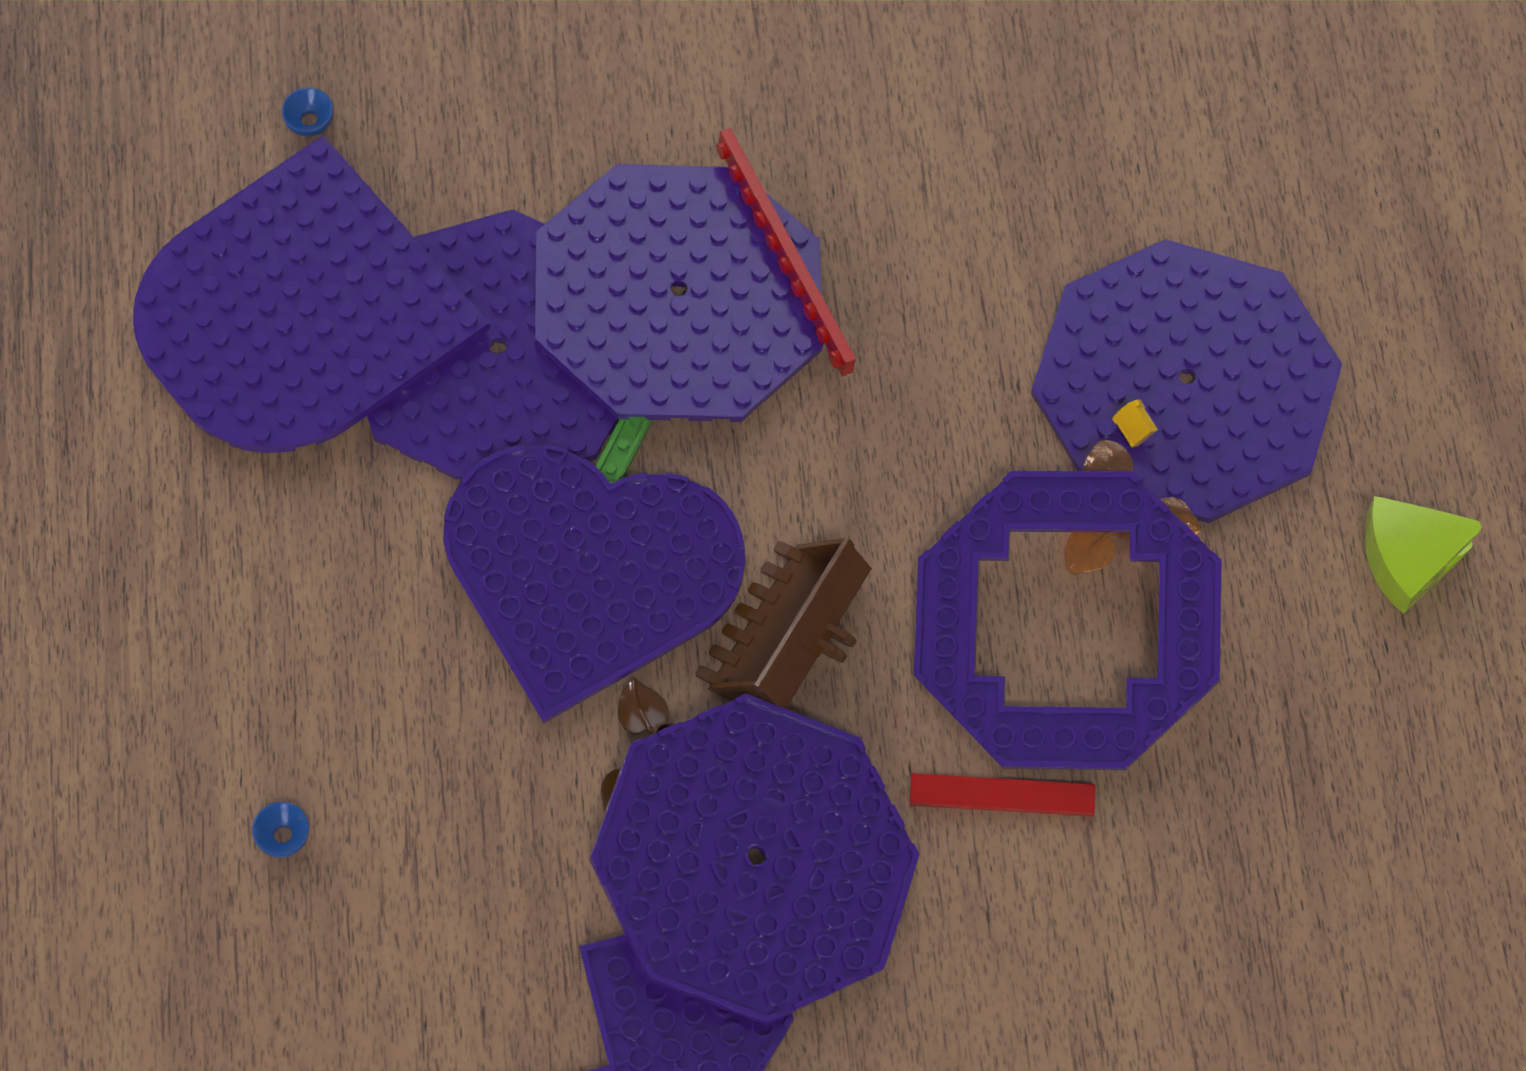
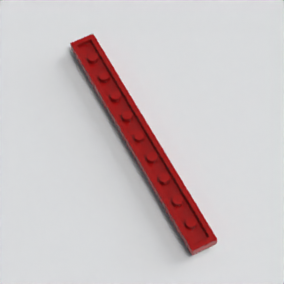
(788, 256)

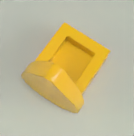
(1135, 423)

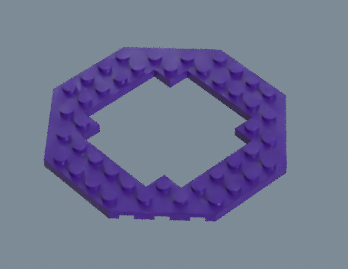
(1068, 735)

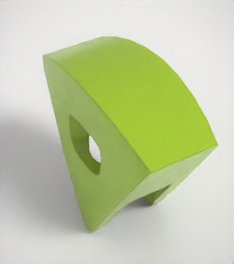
(1413, 547)

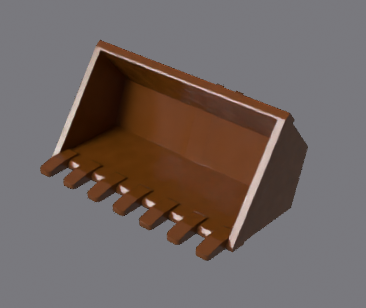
(791, 622)

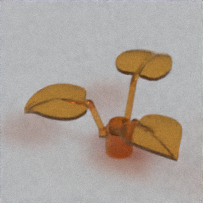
(1095, 549)

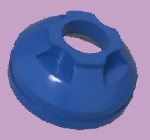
(305, 102)
(279, 816)

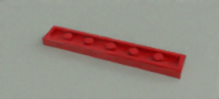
(1002, 795)

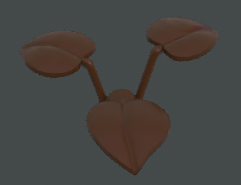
(637, 711)

